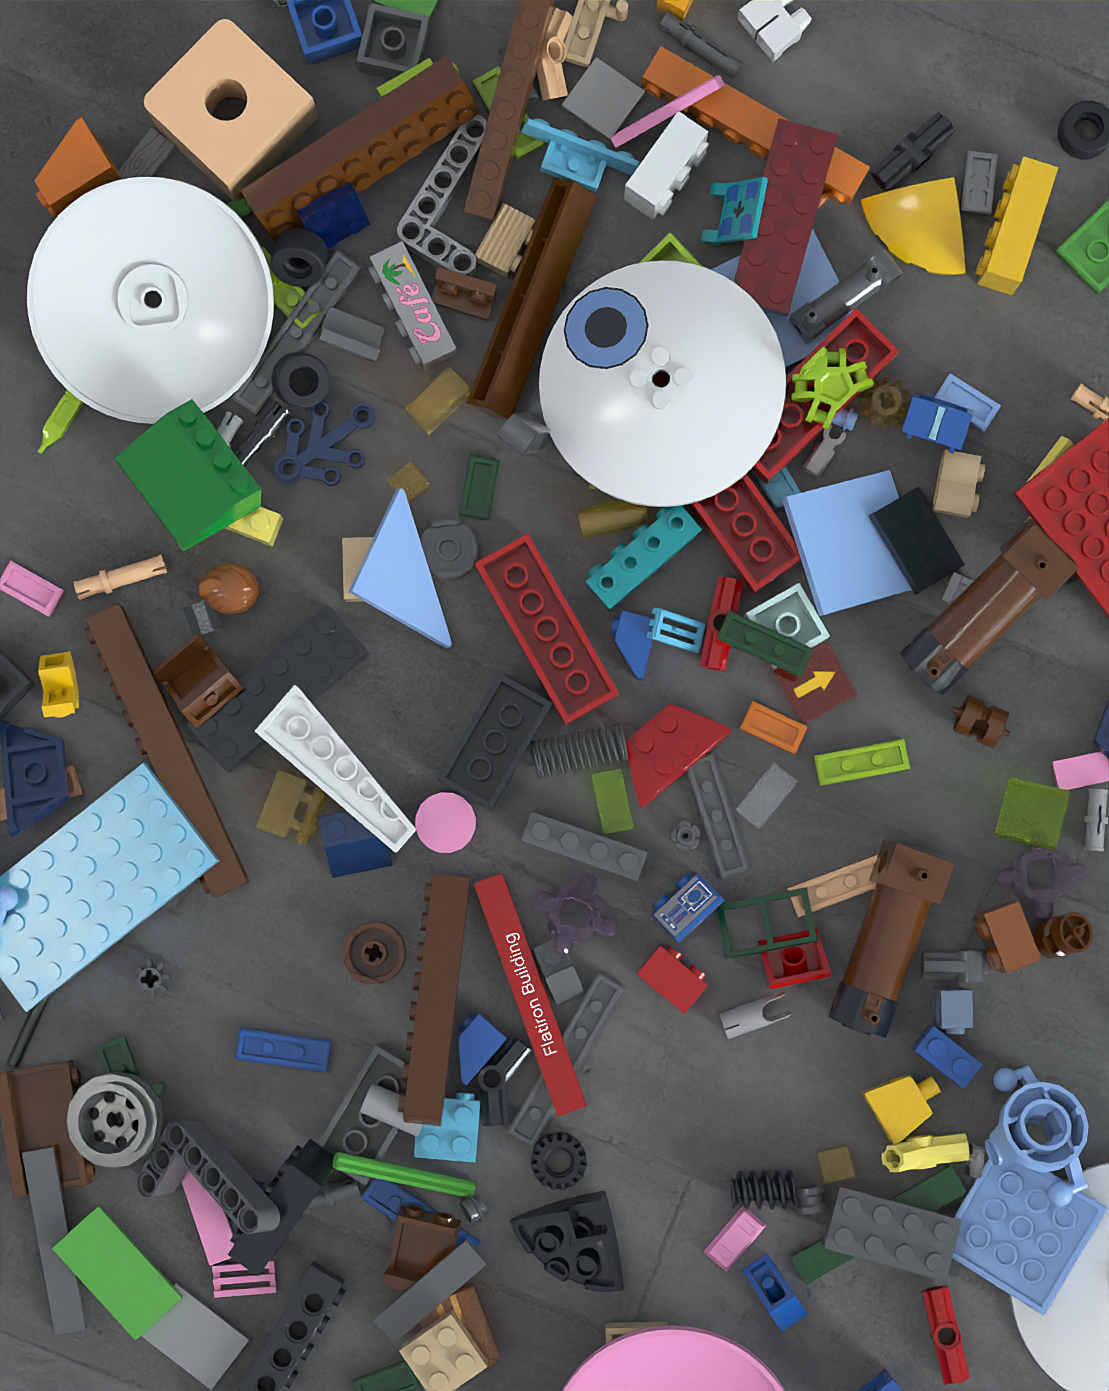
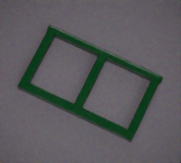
(770, 943)

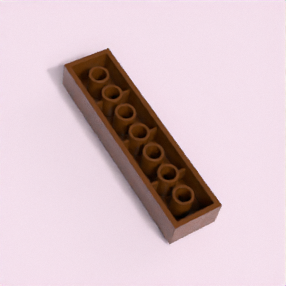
(365, 146)

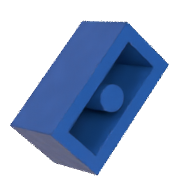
(946, 1056)

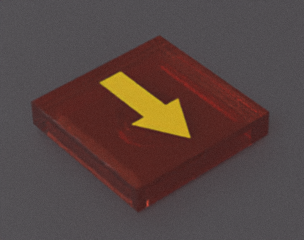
(820, 687)

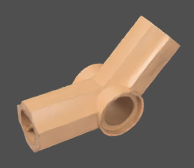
(553, 54)

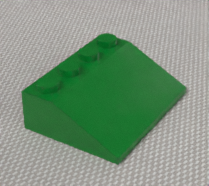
(189, 476)

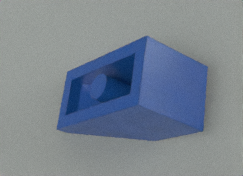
(631, 641)
(477, 1044)
(774, 1292)

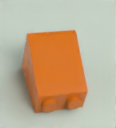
(74, 169)

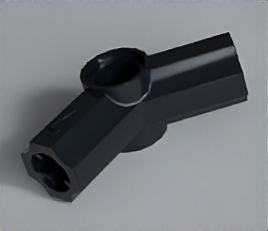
(494, 1098)

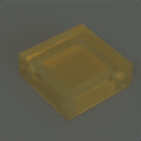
(410, 481)
(835, 1164)

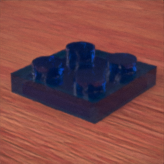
(335, 215)

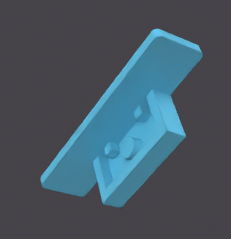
(576, 158)

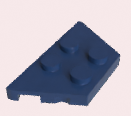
(32, 775)

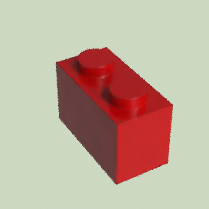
(672, 978)

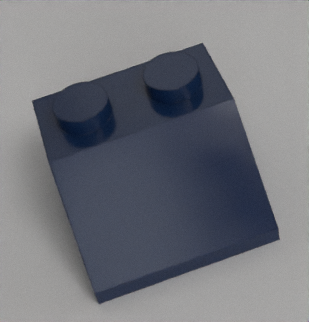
(351, 845)

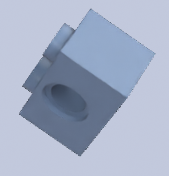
(952, 1009)

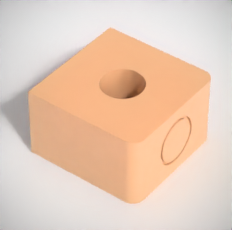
(222, 67)

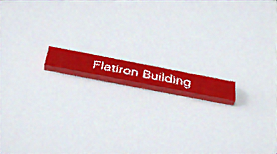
(530, 995)

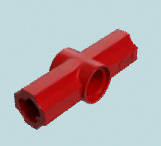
(725, 598)
(949, 1353)

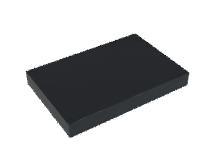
(916, 540)

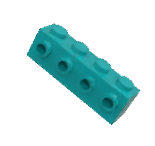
(643, 556)

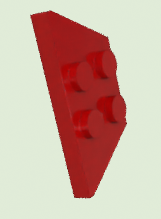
(669, 748)

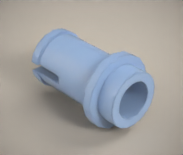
(845, 419)

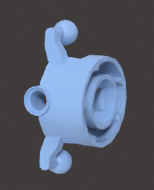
(1062, 1122)

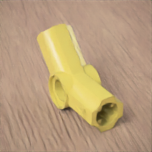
(925, 1152)

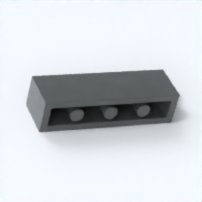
(584, 846)

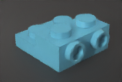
(456, 1136)

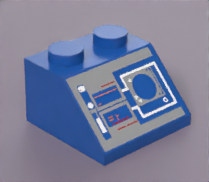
(686, 907)

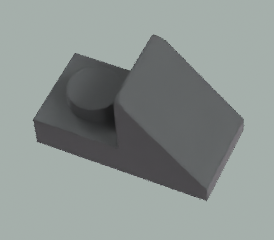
(558, 973)

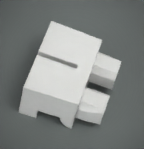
(773, 25)

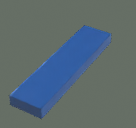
(389, 1198)

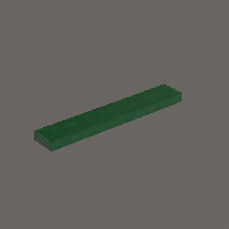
(928, 1194)

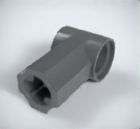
(961, 966)

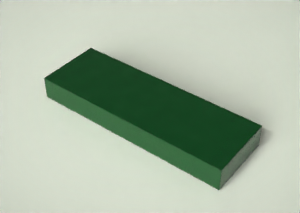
(765, 644)

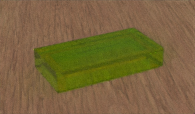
(612, 801)

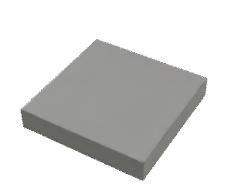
(603, 99)

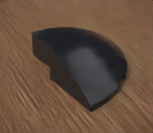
(574, 1241)

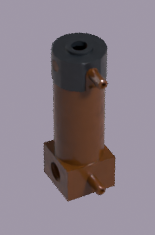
(1024, 572)
(888, 936)

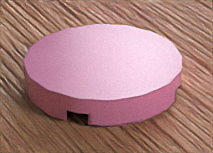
(445, 822)

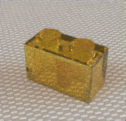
(438, 401)

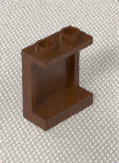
(197, 680)
(419, 1244)

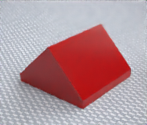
(794, 963)

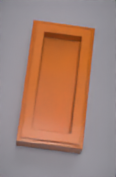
(773, 727)

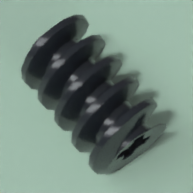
(763, 1189)

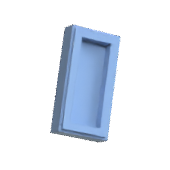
(962, 394)

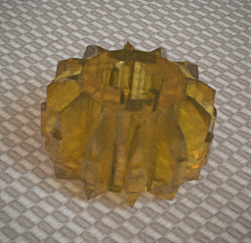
(896, 402)

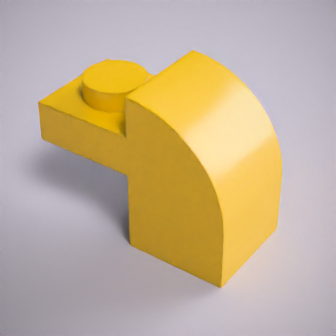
(58, 684)

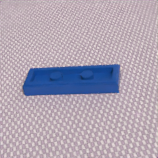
(283, 1049)

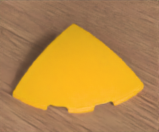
(920, 225)

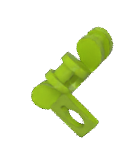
(831, 384)

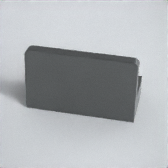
(351, 334)

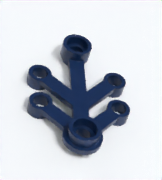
(320, 446)

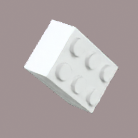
(667, 166)

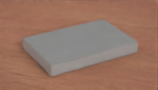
(197, 1338)

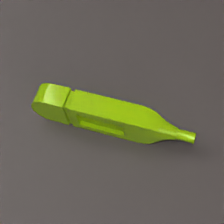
(60, 419)

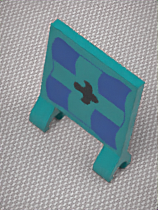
(740, 211)

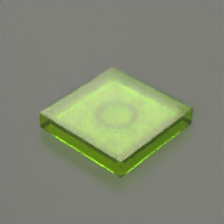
(1032, 813)

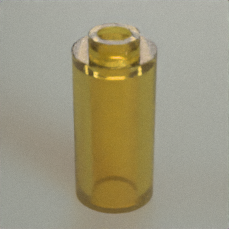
(610, 517)

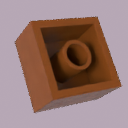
(1006, 937)

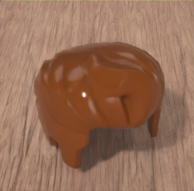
(229, 588)

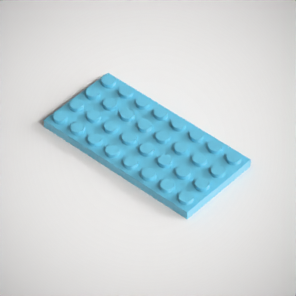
(96, 884)

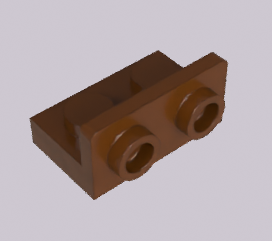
(464, 293)

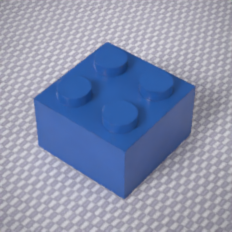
(325, 27)

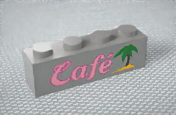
(413, 306)

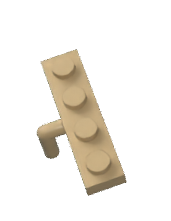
(587, 26)

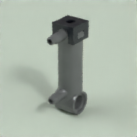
(845, 296)

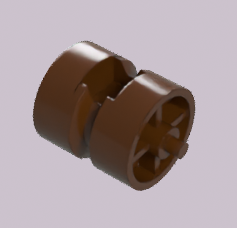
(980, 721)
(1063, 935)

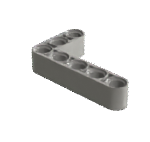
(441, 198)

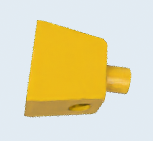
(901, 1104)

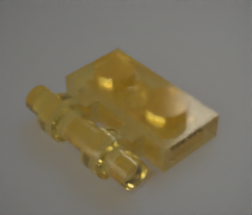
(282, 806)

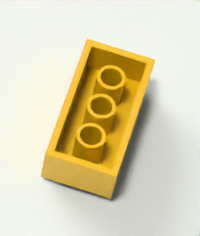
(1017, 225)

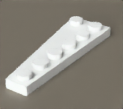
(317, 751)

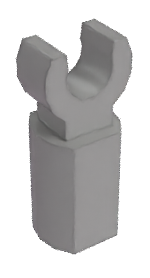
(822, 454)

